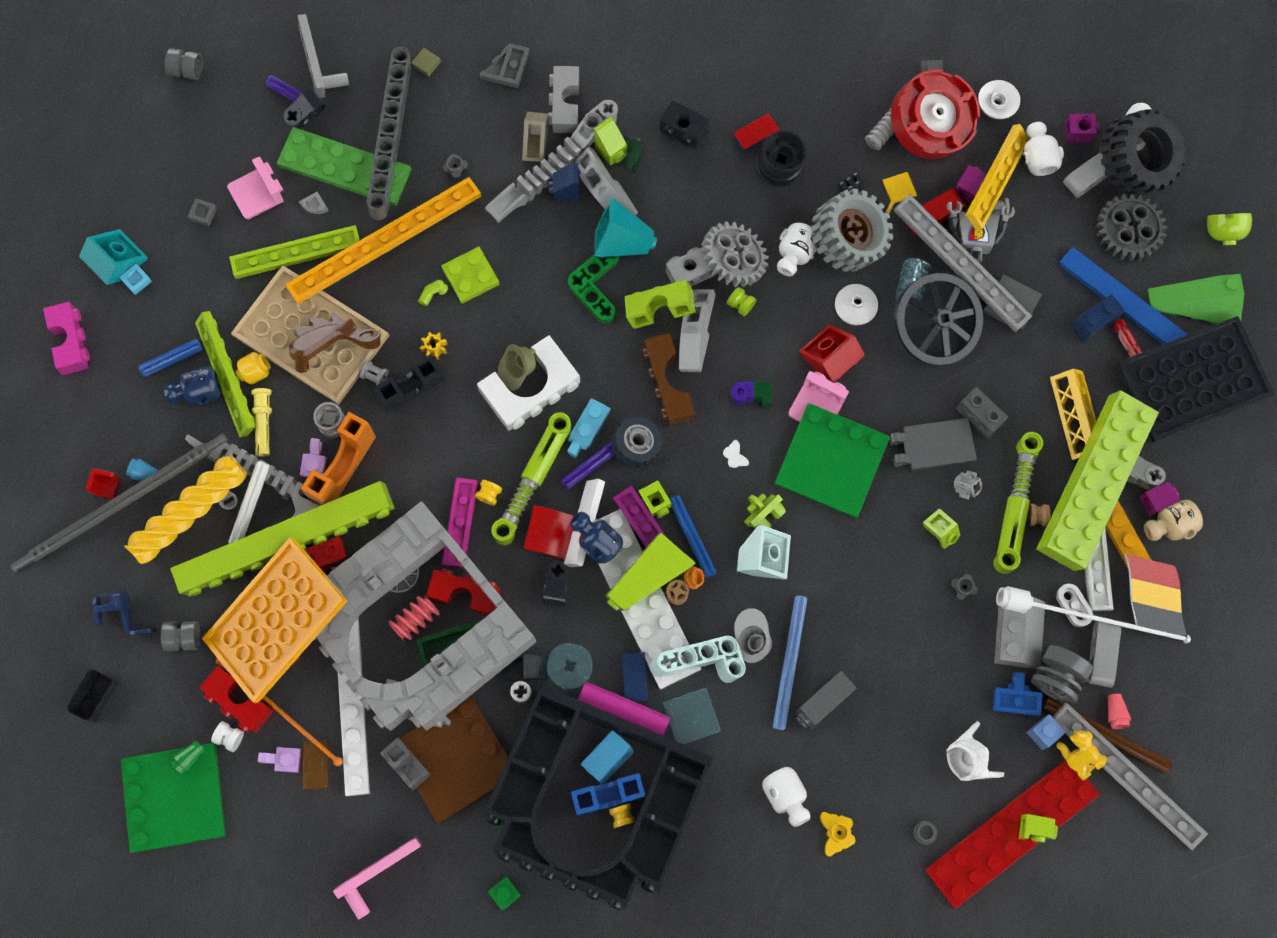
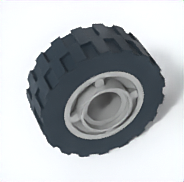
(627, 450)

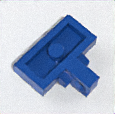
(1017, 698)

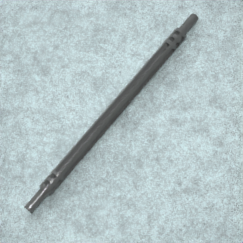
(118, 502)

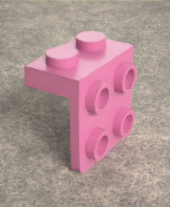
(256, 190)
(819, 392)

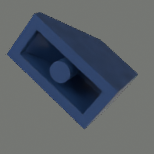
(565, 184)

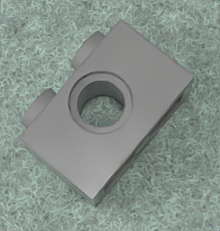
(676, 271)

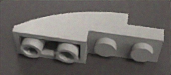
(600, 182)
(694, 332)

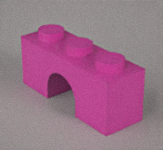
(71, 354)

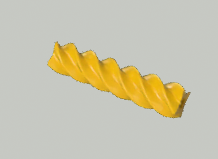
(181, 514)

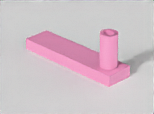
(348, 888)

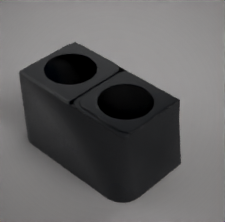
(81, 696)

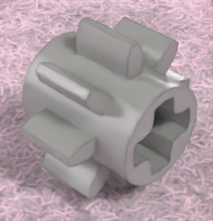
(968, 484)

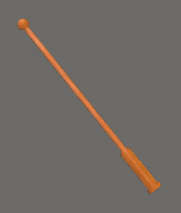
(337, 761)

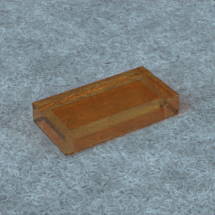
(315, 766)

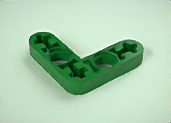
(588, 287)

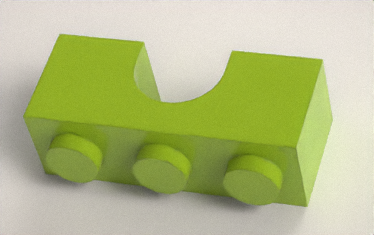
(643, 305)

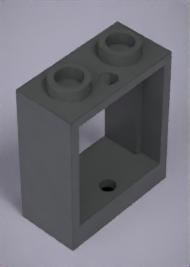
(825, 701)

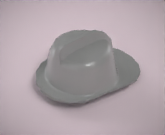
(752, 635)

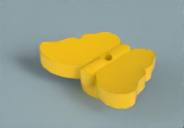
(833, 824)

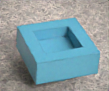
(135, 279)

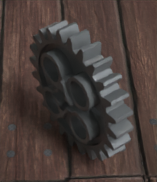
(1131, 227)

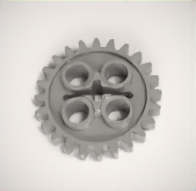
(734, 254)

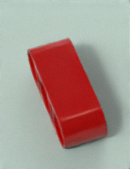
(938, 207)

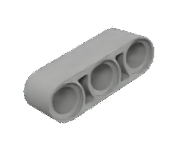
(1086, 176)
(1104, 653)

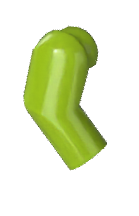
(430, 289)

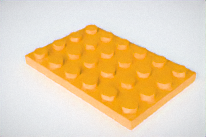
(274, 620)

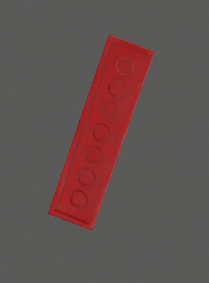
(997, 842)

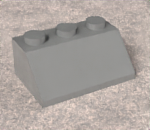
(1020, 637)

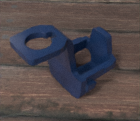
(121, 602)

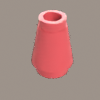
(1117, 712)

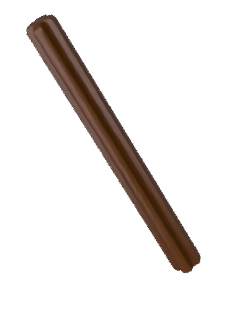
(1119, 741)

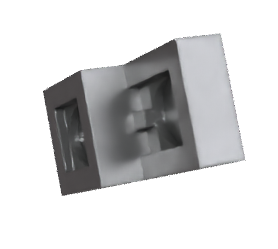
(405, 763)

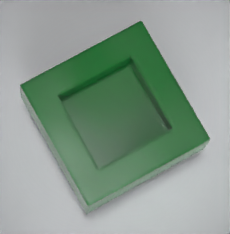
(504, 893)

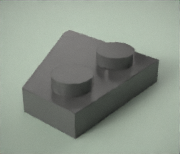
(508, 66)

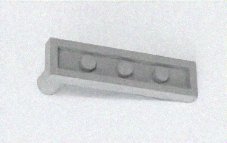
(319, 82)

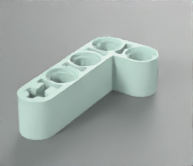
(695, 659)

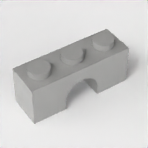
(564, 83)

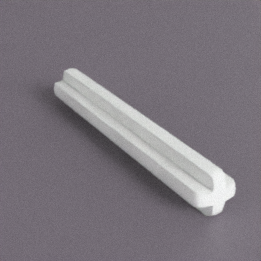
(249, 501)

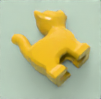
(1084, 755)

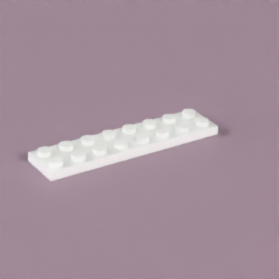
(652, 617)

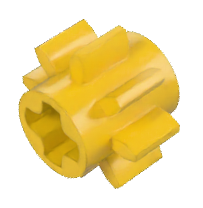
(430, 339)

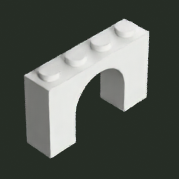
(514, 409)

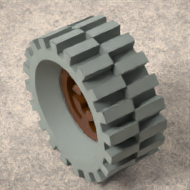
(846, 214)

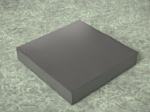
(1024, 295)

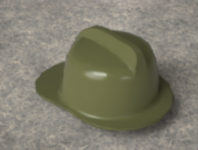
(516, 365)

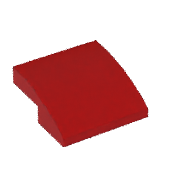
(549, 532)

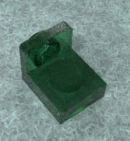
(635, 151)

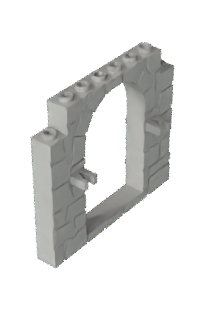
(454, 672)

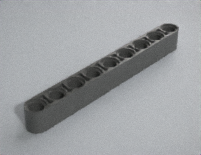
(386, 140)

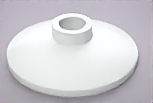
(1002, 92)
(851, 312)

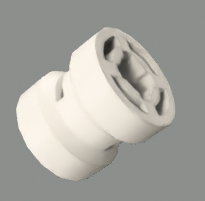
(227, 736)

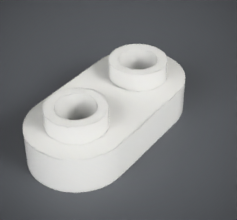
(1076, 603)

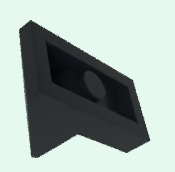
(526, 668)

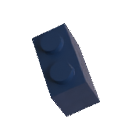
(1097, 318)

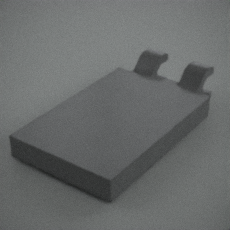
(935, 445)

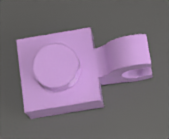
(314, 459)
(285, 759)

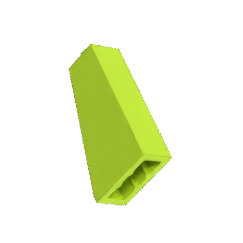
(650, 571)

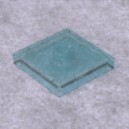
(692, 716)

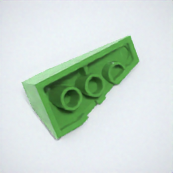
(1204, 299)

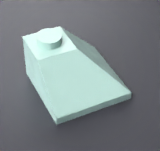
(765, 553)

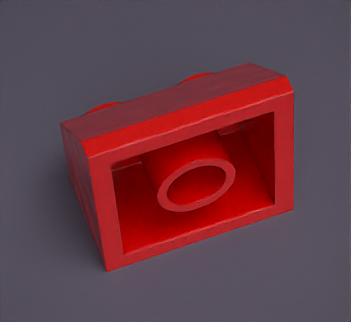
(832, 352)

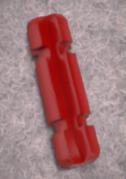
(1126, 338)

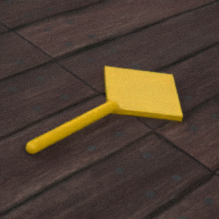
(898, 188)

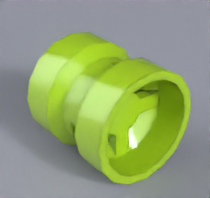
(741, 301)

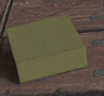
(426, 62)

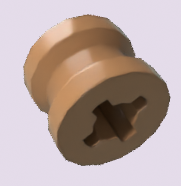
(1038, 515)
(677, 587)

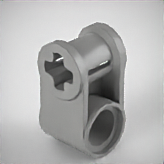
(1142, 474)

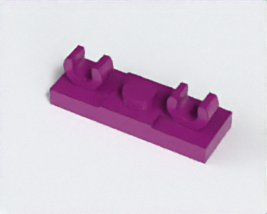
(637, 515)

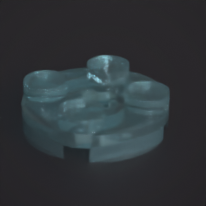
(582, 669)

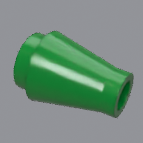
(185, 759)

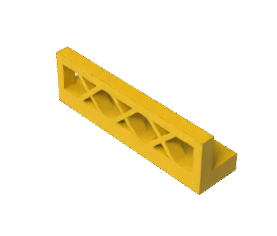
(1082, 406)

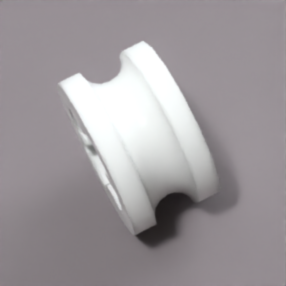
(515, 686)

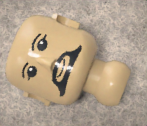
(1175, 522)

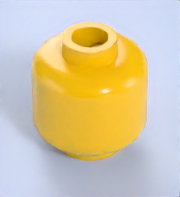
(253, 368)

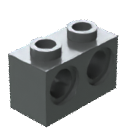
(982, 412)

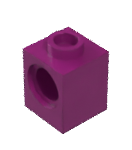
(1075, 134)
(970, 183)
(1159, 498)

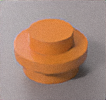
(694, 577)

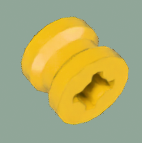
(488, 492)
(622, 815)

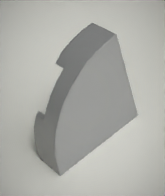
(314, 204)

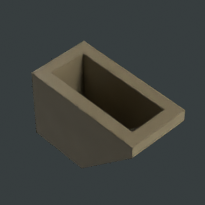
(535, 136)

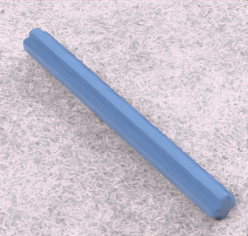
(790, 663)

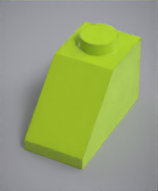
(610, 142)

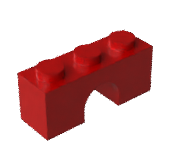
(445, 585)
(220, 688)

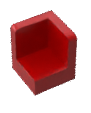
(103, 484)

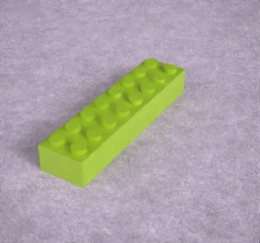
(1097, 481)

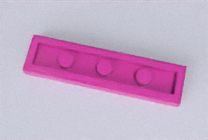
(460, 518)
(624, 708)

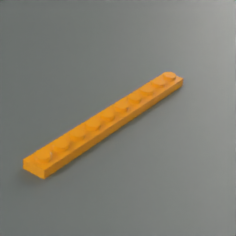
(383, 240)

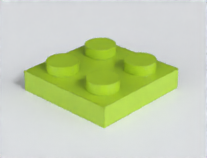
(470, 275)

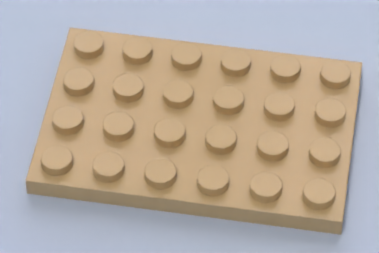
(270, 330)

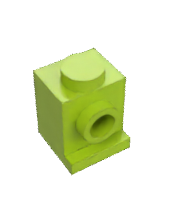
(655, 492)
(1038, 828)

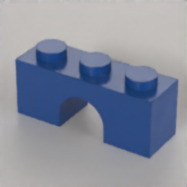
(608, 795)

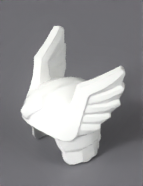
(970, 758)

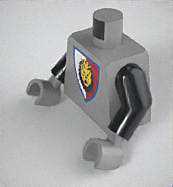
(977, 241)

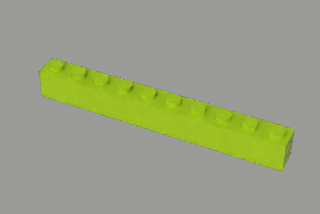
(261, 546)

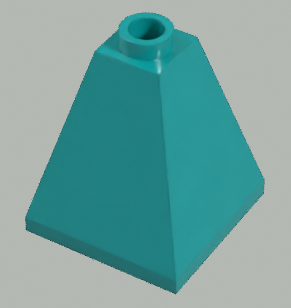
(622, 233)

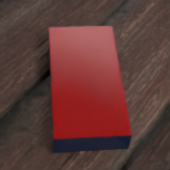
(755, 132)

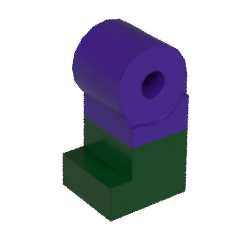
(752, 393)

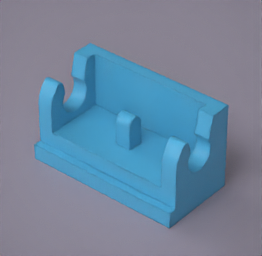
(607, 757)

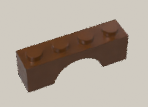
(676, 404)

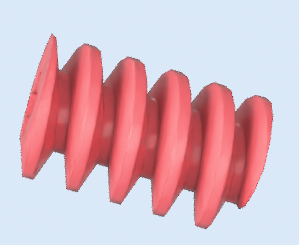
(414, 618)

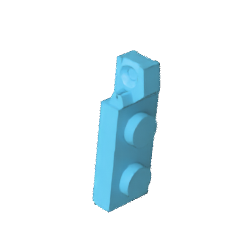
(587, 427)

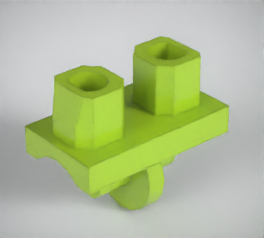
(770, 505)

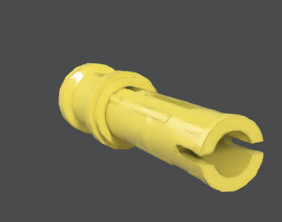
(262, 411)

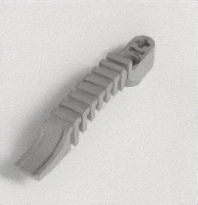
(534, 183)
(283, 484)

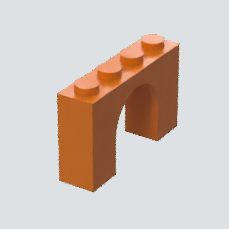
(355, 441)

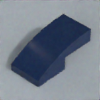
(635, 676)

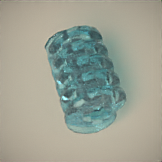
(912, 270)

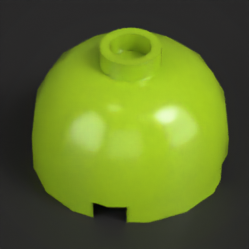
(1229, 227)

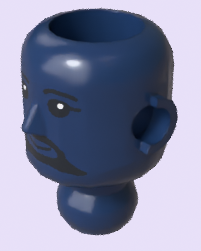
(194, 386)
(597, 538)

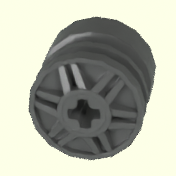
(1062, 674)

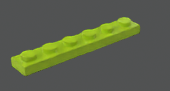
(293, 252)
(226, 377)

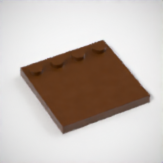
(461, 760)

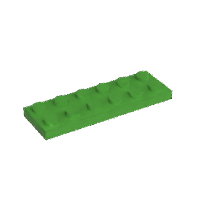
(336, 163)

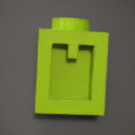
(942, 528)

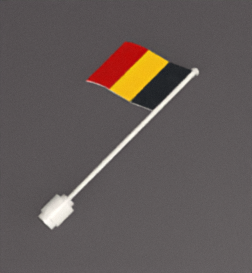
(1153, 597)

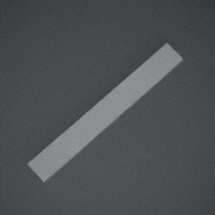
(962, 263)
(1135, 781)

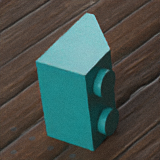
(111, 255)

